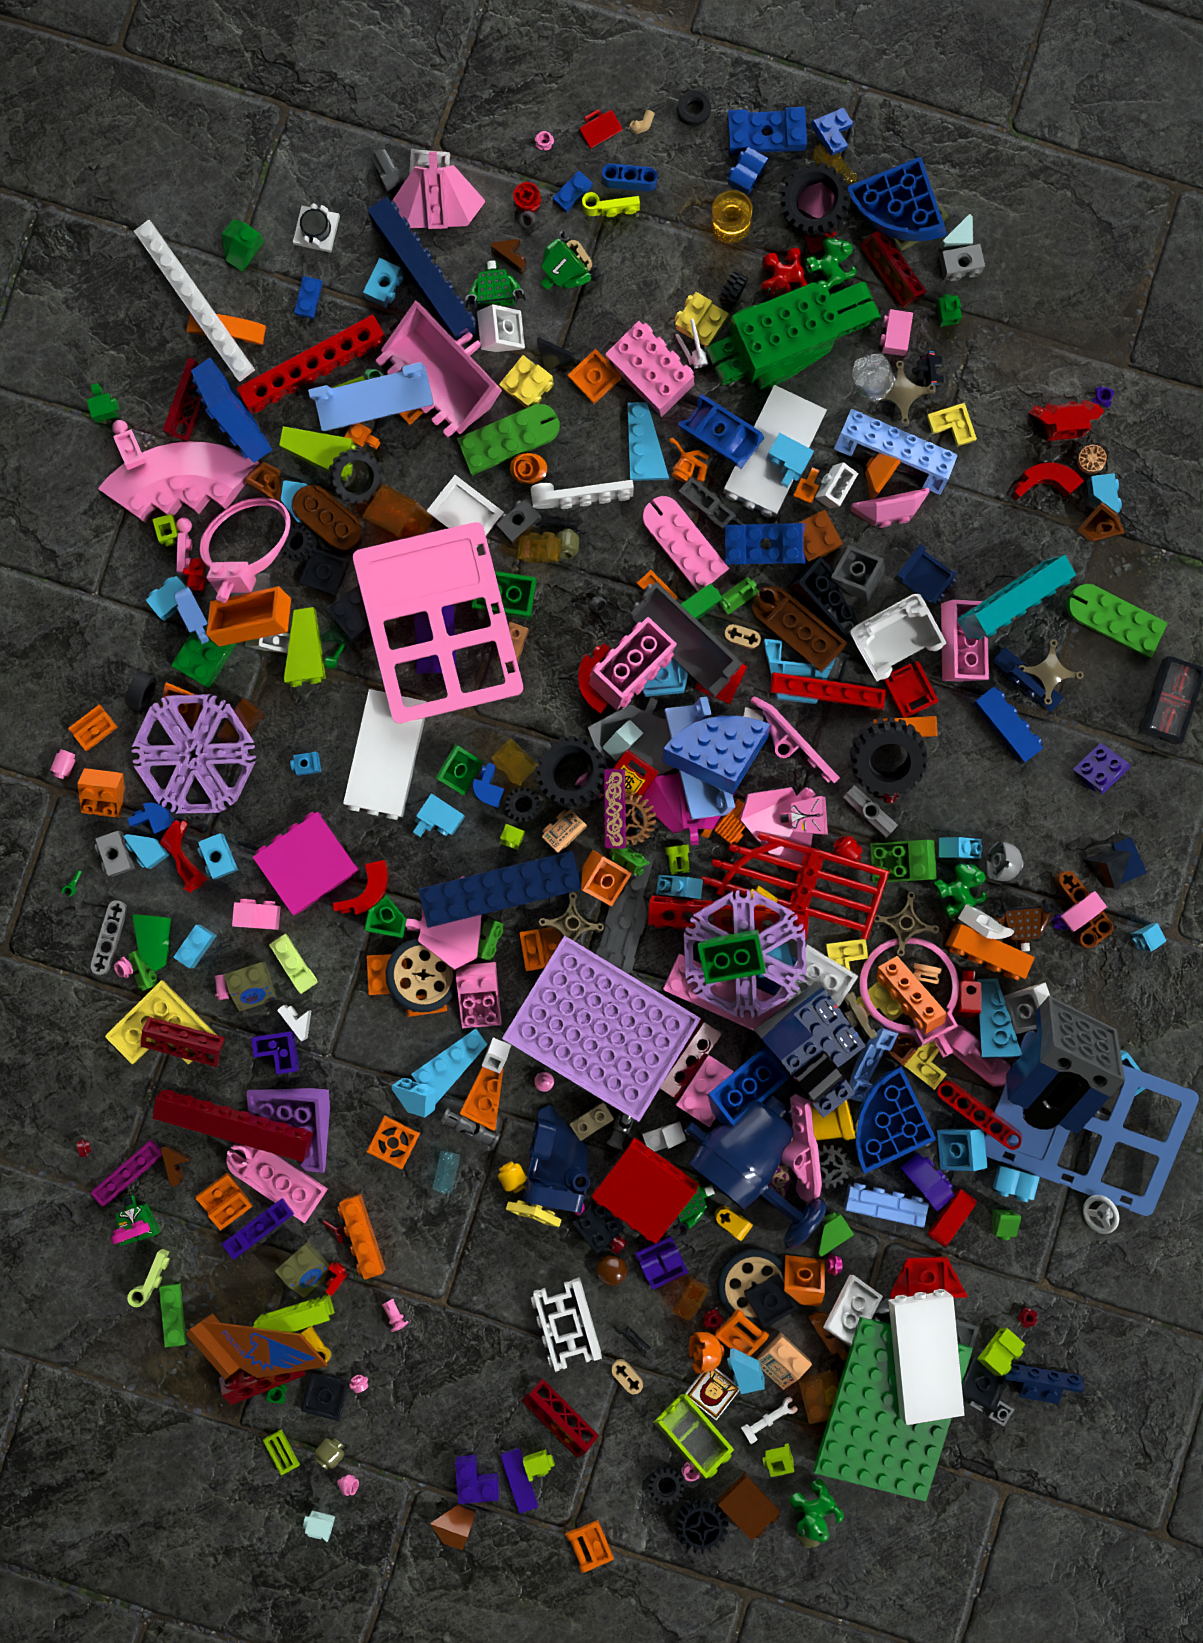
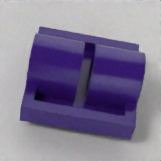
(1101, 768)
(661, 1262)

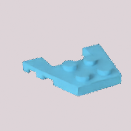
(773, 654)
(668, 681)

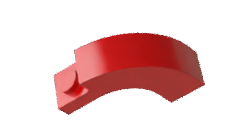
(1054, 474)
(591, 696)
(376, 887)

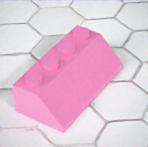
(961, 657)

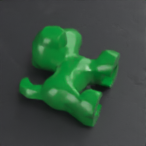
(835, 252)
(966, 877)
(813, 1524)

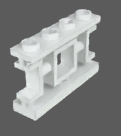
(581, 1320)

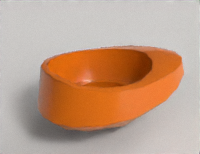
(528, 468)

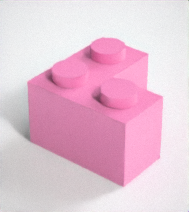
(255, 915)

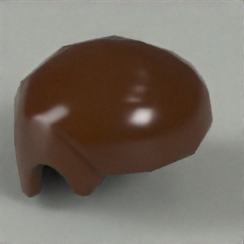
(612, 1270)

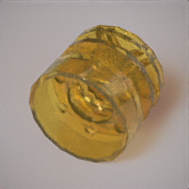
(731, 216)

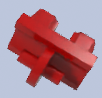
(196, 575)

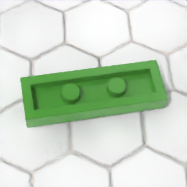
(172, 1315)

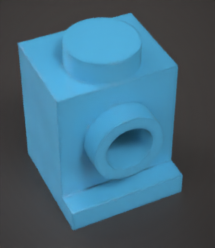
(312, 767)

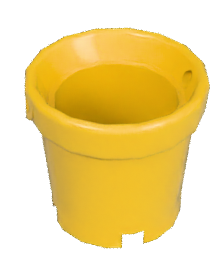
(835, 1124)

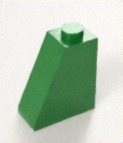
(702, 601)

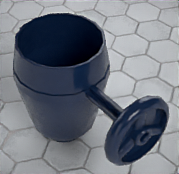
(745, 1158)

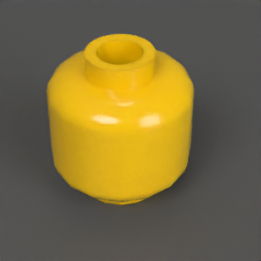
(512, 1177)

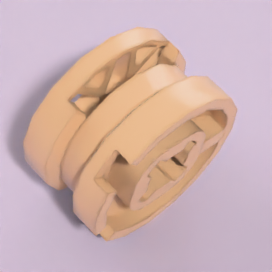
(1091, 459)
(927, 971)

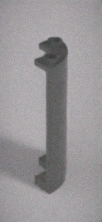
(696, 647)

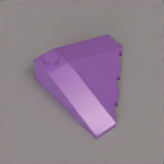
(300, 1109)

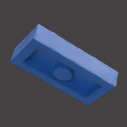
(572, 191)
(308, 297)

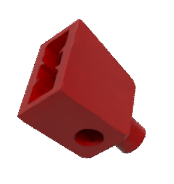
(968, 1004)

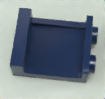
(926, 576)

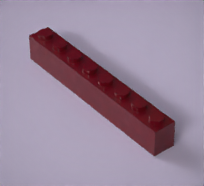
(232, 1125)

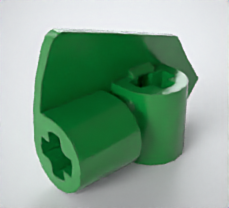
(152, 939)

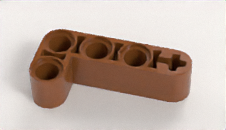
(1092, 925)

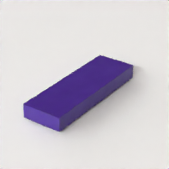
(519, 1482)

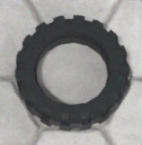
(337, 468)

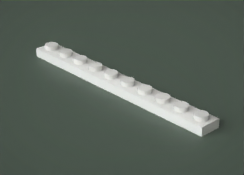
(194, 300)

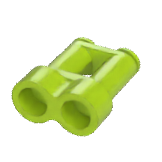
(678, 851)

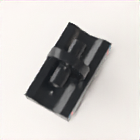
(927, 368)

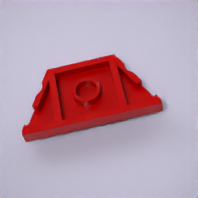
(925, 1276)

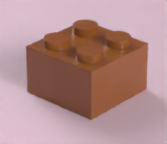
(819, 537)

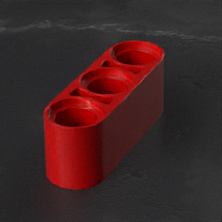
(952, 1217)

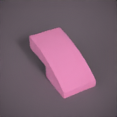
(1083, 911)

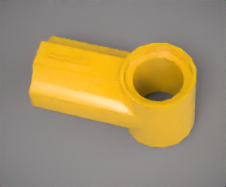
(313, 1338)

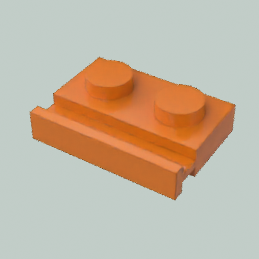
(93, 727)

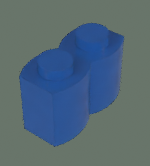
(747, 171)

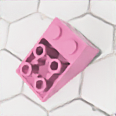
(478, 995)

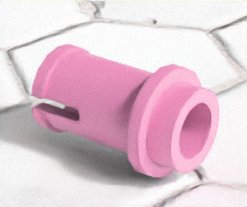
(221, 987)

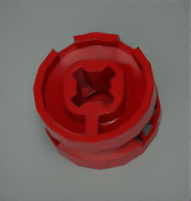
(527, 197)

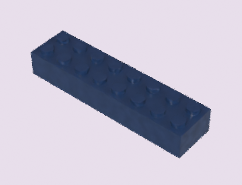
(421, 269)
(500, 889)

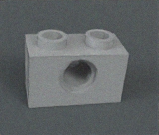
(970, 255)
(122, 862)

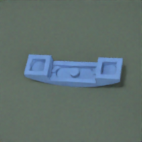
(868, 1061)

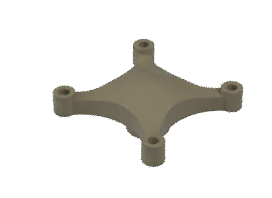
(905, 393)
(1050, 672)
(570, 923)
(906, 924)
(858, 1016)

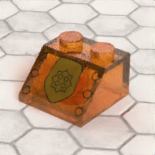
(818, 1395)

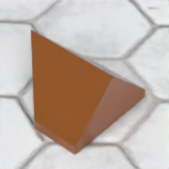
(266, 481)
(1101, 524)
(903, 1048)
(454, 1526)

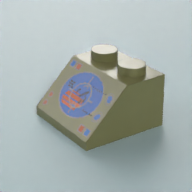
(250, 986)
(304, 1270)

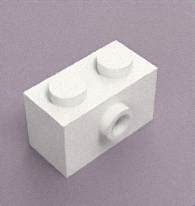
(836, 485)

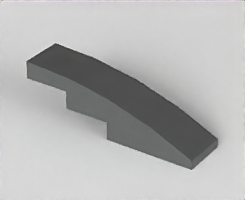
(708, 505)

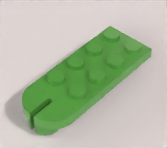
(509, 437)
(1115, 619)

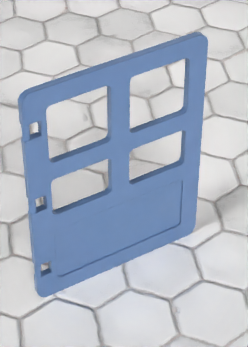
(1043, 1148)

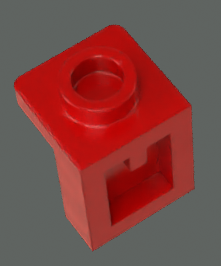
(335, 1281)

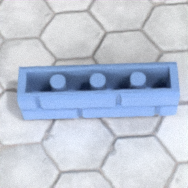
(885, 1205)

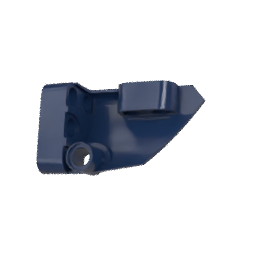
(555, 1164)

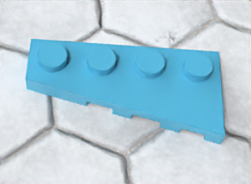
(996, 1029)

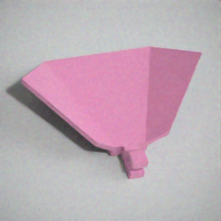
(437, 197)
(763, 815)
(451, 942)

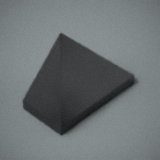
(553, 355)

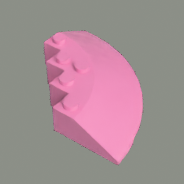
(178, 476)

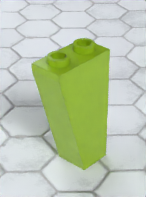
(316, 448)
(304, 650)

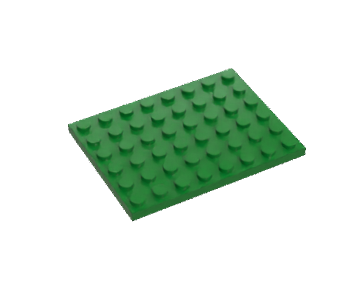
(864, 1430)

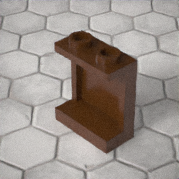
(748, 1506)

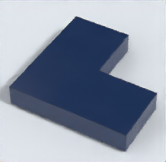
(1135, 865)

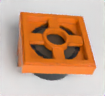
(393, 1141)

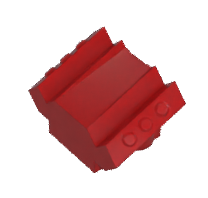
(1068, 419)

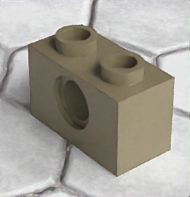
(591, 1120)

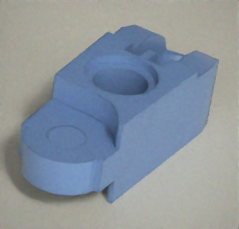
(191, 614)

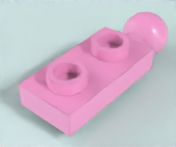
(127, 445)
(184, 544)

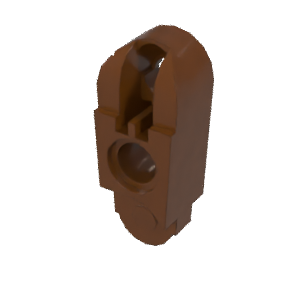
(834, 1344)

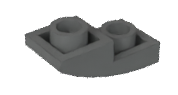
(1001, 1414)

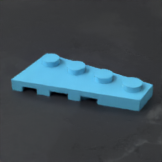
(644, 447)
(450, 1064)

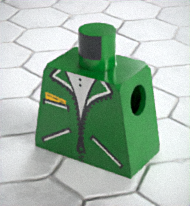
(134, 1214)

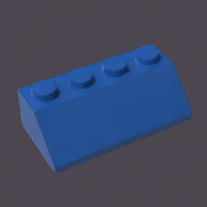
(753, 1079)

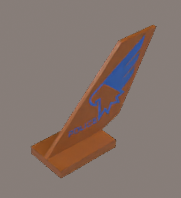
(253, 1349)

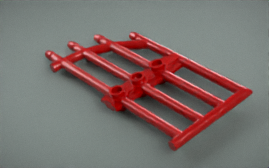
(806, 880)

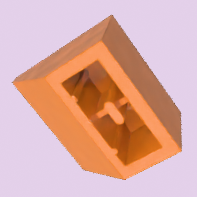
(101, 792)

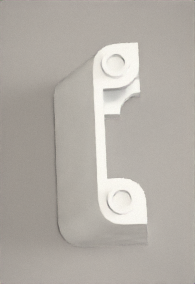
(896, 635)

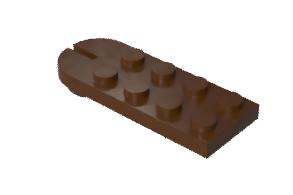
(797, 627)

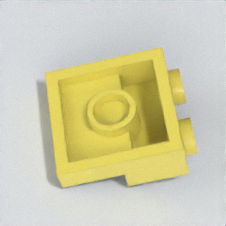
(706, 316)
(527, 382)

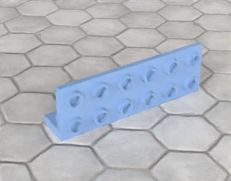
(373, 397)
(899, 445)
(701, 797)

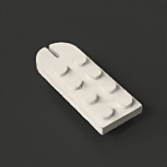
(545, 497)

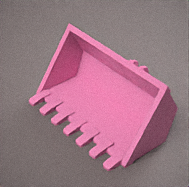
(456, 381)

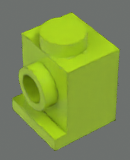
(162, 525)
(512, 837)
(779, 1461)
(538, 1464)

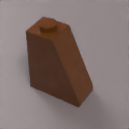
(249, 717)

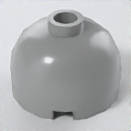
(1005, 862)

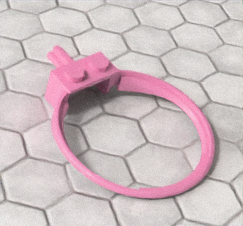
(239, 576)
(922, 1039)

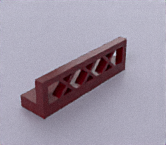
(892, 268)
(180, 402)
(182, 1038)
(556, 1421)

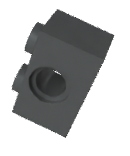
(526, 512)

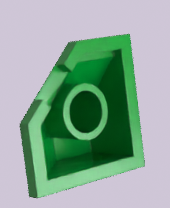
(240, 244)

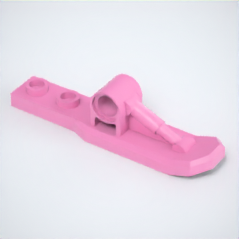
(784, 733)
(968, 1050)
(803, 1151)

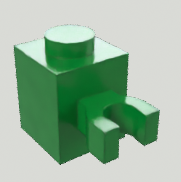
(948, 310)
(102, 405)

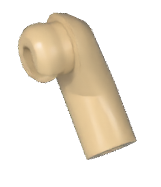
(643, 125)

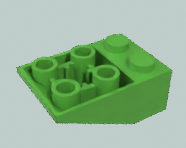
(905, 860)

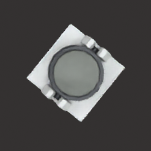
(314, 228)

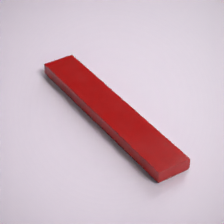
(827, 691)

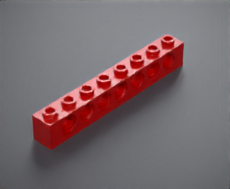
(317, 353)
(679, 921)

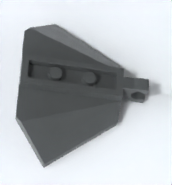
(647, 747)

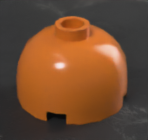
(706, 1352)

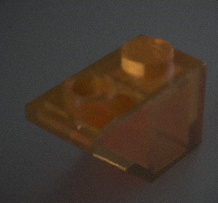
(690, 1298)

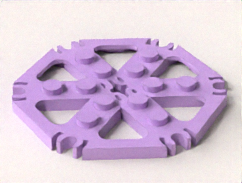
(180, 755)
(770, 939)

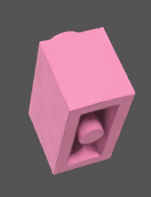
(897, 332)

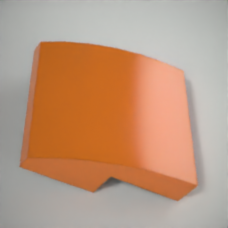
(539, 947)
(224, 1201)

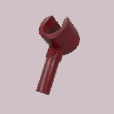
(339, 1232)

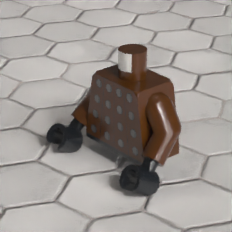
(1026, 922)

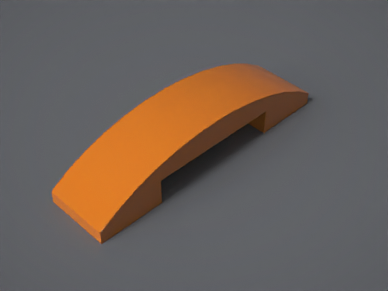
(238, 328)

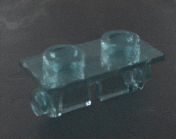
(446, 1172)

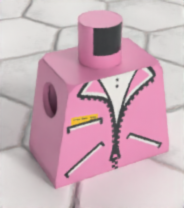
(807, 816)

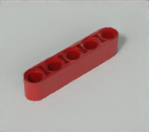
(985, 1123)

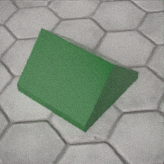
(459, 769)

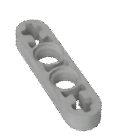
(111, 938)

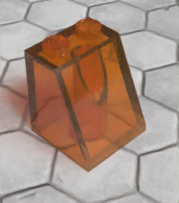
(397, 514)

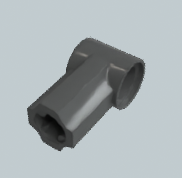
(388, 172)

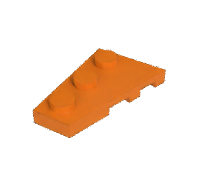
(484, 1098)

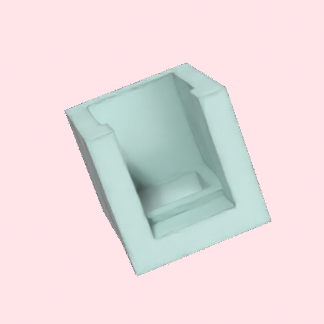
(318, 1525)

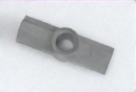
(880, 820)

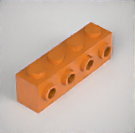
(911, 995)
(362, 1236)

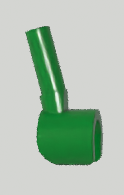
(331, 662)
(72, 884)

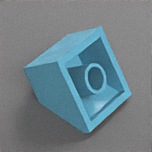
(962, 1149)

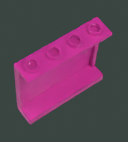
(305, 863)

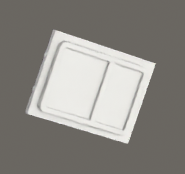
(463, 505)

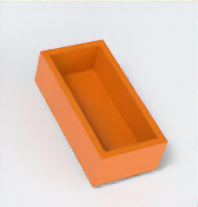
(249, 616)
(989, 951)

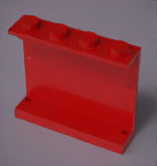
(645, 1191)

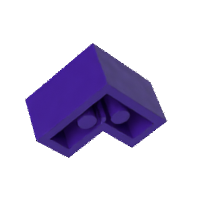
(283, 1048)
(929, 1182)
(475, 1487)

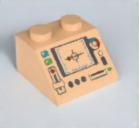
(563, 831)
(783, 1361)

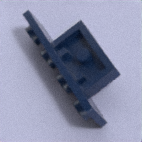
(1033, 688)
(1043, 1384)

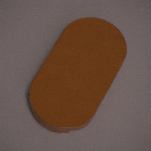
(326, 517)

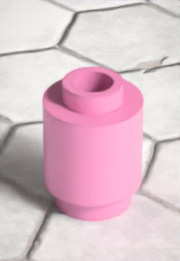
(63, 764)

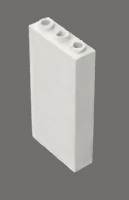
(759, 480)
(383, 759)
(926, 1357)

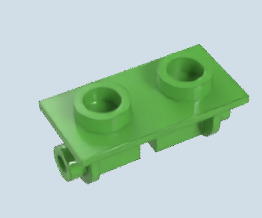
(738, 595)
(634, 860)
(492, 931)
(146, 976)

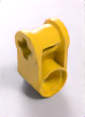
(734, 1224)

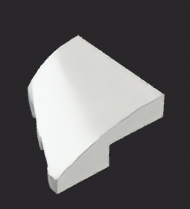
(984, 924)

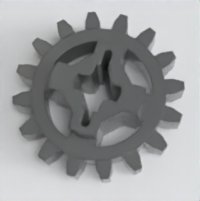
(842, 1168)

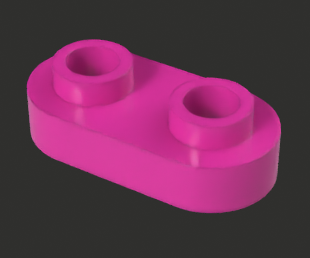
(122, 1234)

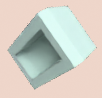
(961, 236)
(622, 740)

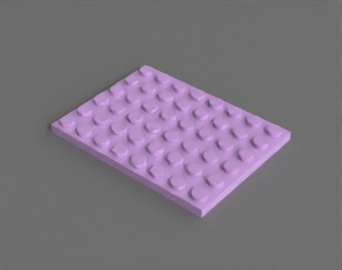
(601, 1028)

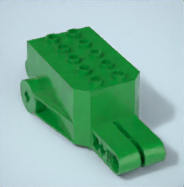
(789, 333)

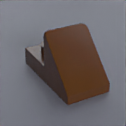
(506, 251)
(172, 1158)

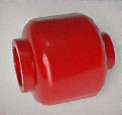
(847, 848)

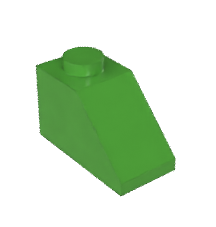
(1005, 1223)
(833, 1233)

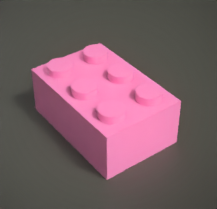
(695, 1098)

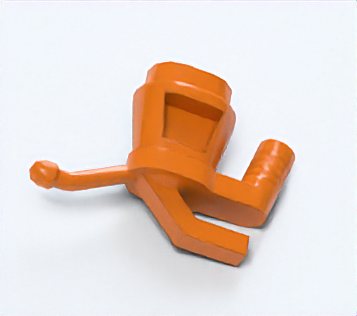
(685, 466)

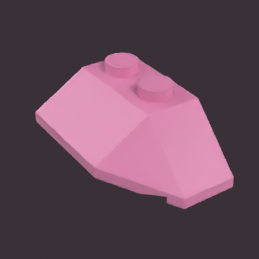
(890, 508)

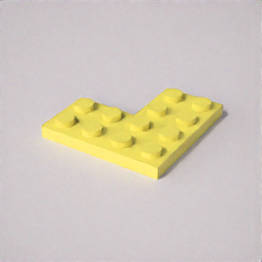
(159, 1004)

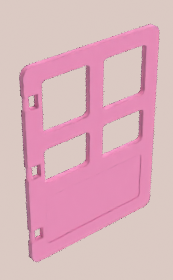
(425, 576)

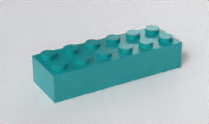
(1016, 598)

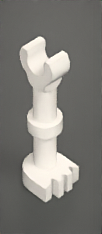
(768, 1420)

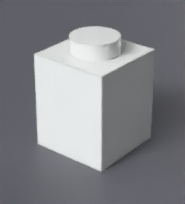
(496, 1055)

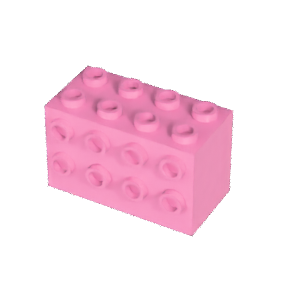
(651, 368)
(632, 664)

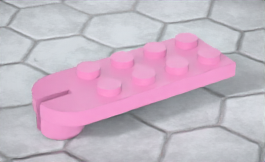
(683, 542)
(276, 1179)

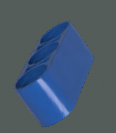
(621, 171)

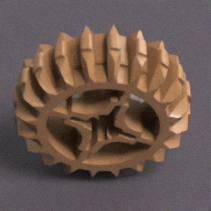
(646, 825)

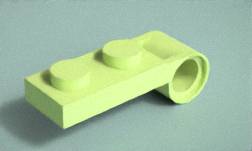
(293, 963)
(153, 1279)

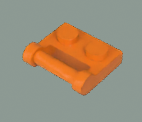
(735, 1338)
(596, 1545)

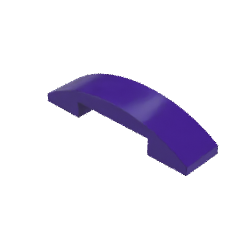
(257, 1228)

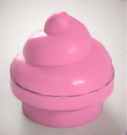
(544, 1081)
(348, 1485)

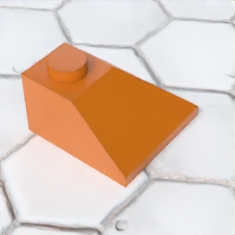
(879, 472)
(603, 878)
(805, 1279)

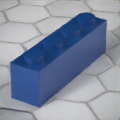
(1008, 725)

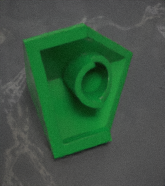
(385, 919)

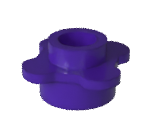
(1108, 393)
(1059, 923)

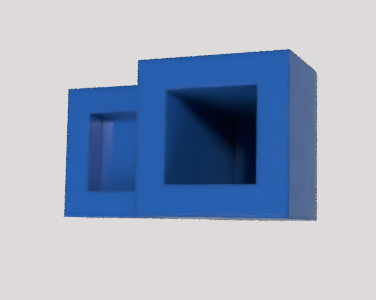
(484, 790)
(159, 817)

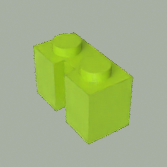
(1001, 1351)

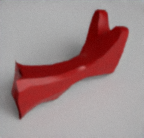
(188, 872)

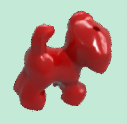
(783, 273)

